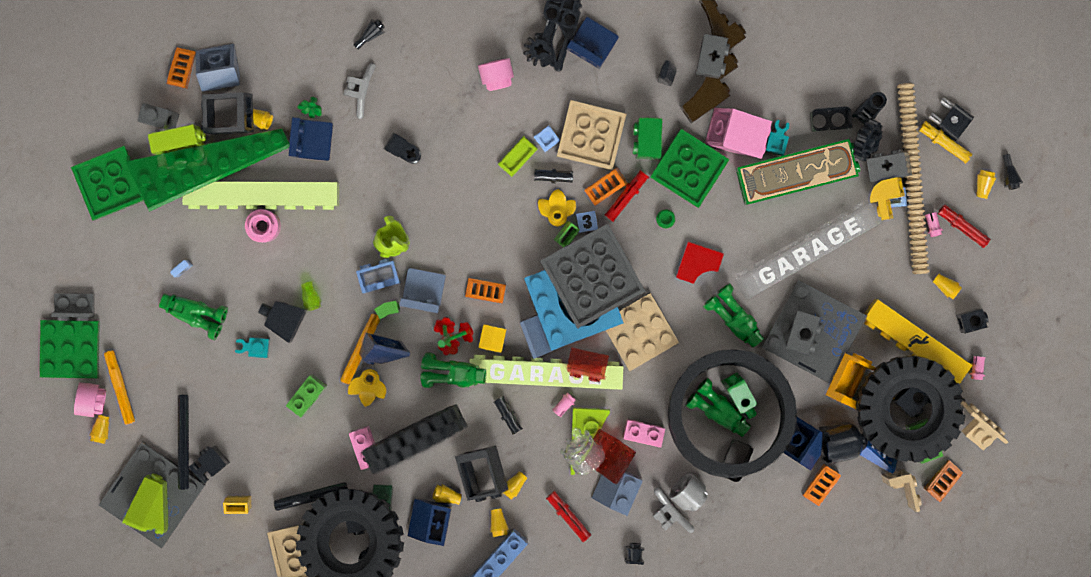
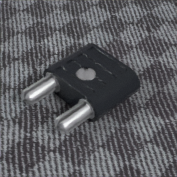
(955, 120)

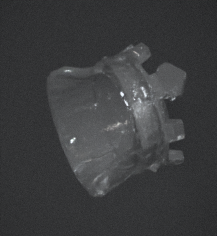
(583, 452)

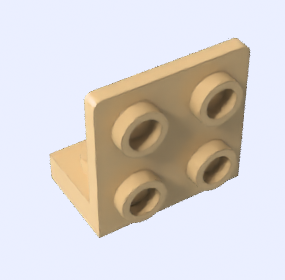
(904, 479)

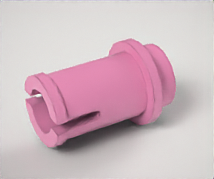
(933, 226)
(978, 368)
(564, 404)

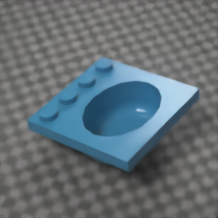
(555, 318)

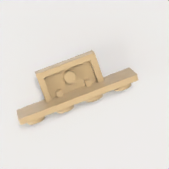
(982, 429)

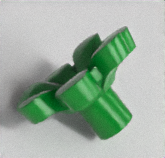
(310, 107)

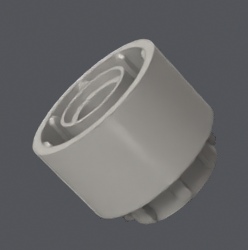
(689, 492)

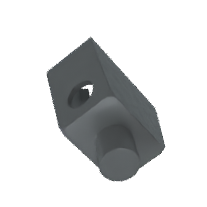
(157, 117)

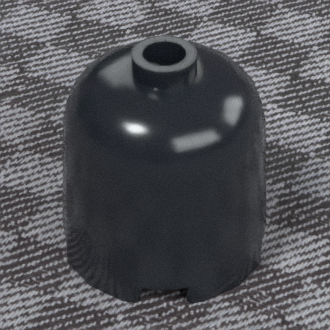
(841, 442)

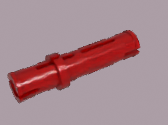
(626, 196)
(957, 220)
(583, 533)

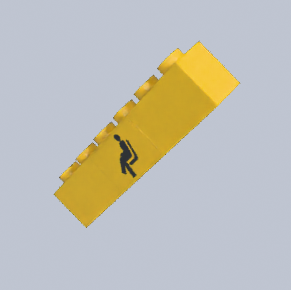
(913, 339)

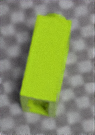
(176, 139)

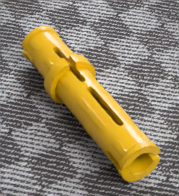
(944, 141)

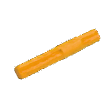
(355, 357)
(119, 387)

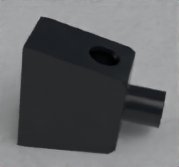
(283, 319)

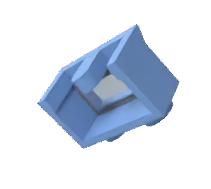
(378, 276)

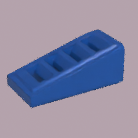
(877, 457)

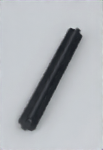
(183, 442)

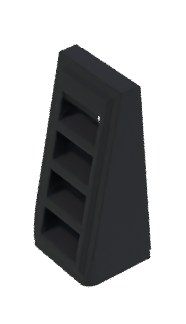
(667, 73)

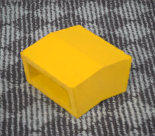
(492, 338)
(237, 504)

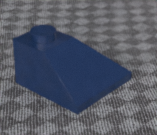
(382, 349)
(805, 444)

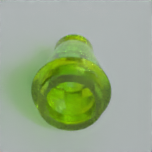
(310, 296)

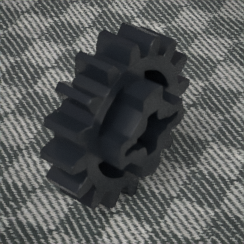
(867, 140)

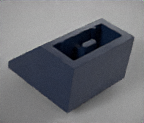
(429, 521)

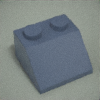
(217, 67)
(535, 336)
(618, 496)

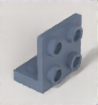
(423, 290)

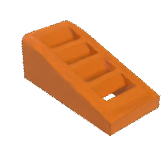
(174, 66)
(620, 178)
(502, 287)
(820, 475)
(948, 485)

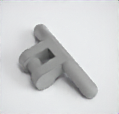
(361, 95)
(675, 514)

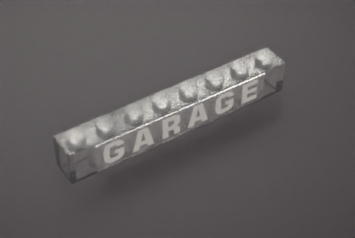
(808, 250)

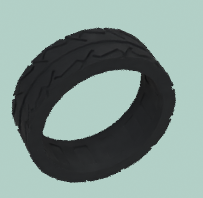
(776, 381)

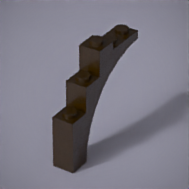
(712, 90)

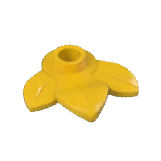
(557, 205)
(367, 390)

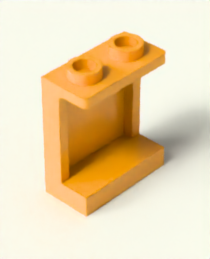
(848, 378)

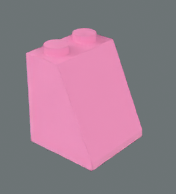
(738, 132)

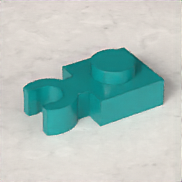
(777, 141)
(257, 347)

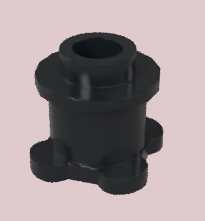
(634, 554)

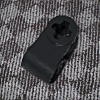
(868, 109)
(400, 147)

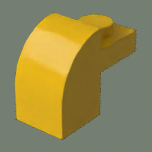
(882, 194)

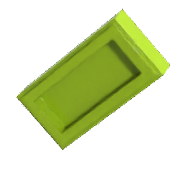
(517, 156)

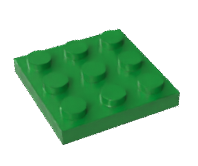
(689, 168)
(107, 183)
(69, 349)

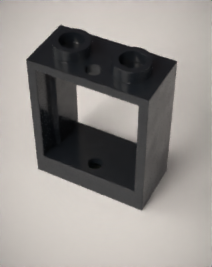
(244, 113)
(468, 475)

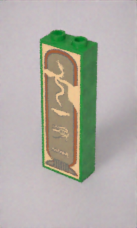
(797, 172)

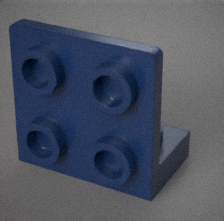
(593, 43)
(310, 139)

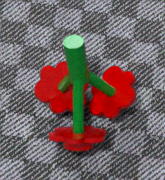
(449, 343)

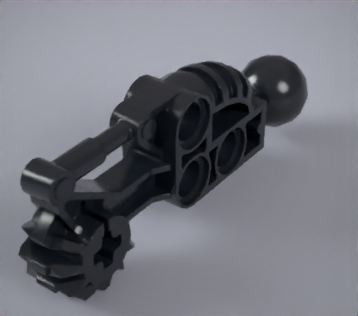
(545, 39)

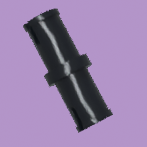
(553, 175)
(508, 415)

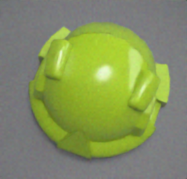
(391, 238)

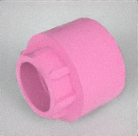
(496, 74)
(273, 226)
(89, 400)

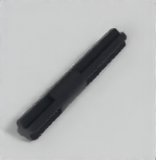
(307, 497)

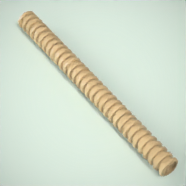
(913, 182)

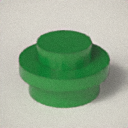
(665, 218)

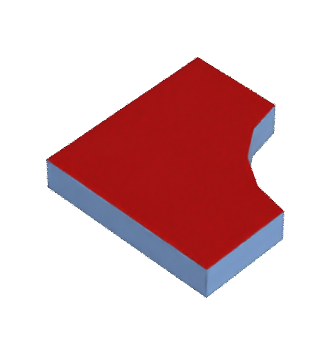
(697, 261)

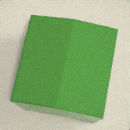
(560, 235)
(387, 309)

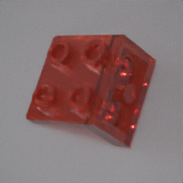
(587, 364)
(616, 458)

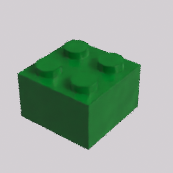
(649, 138)

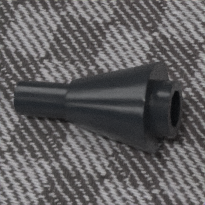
(372, 31)
(1011, 177)

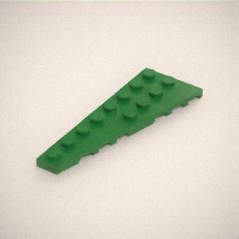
(183, 171)

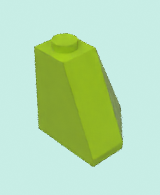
(149, 506)

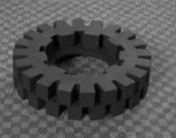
(910, 373)
(414, 439)
(357, 507)

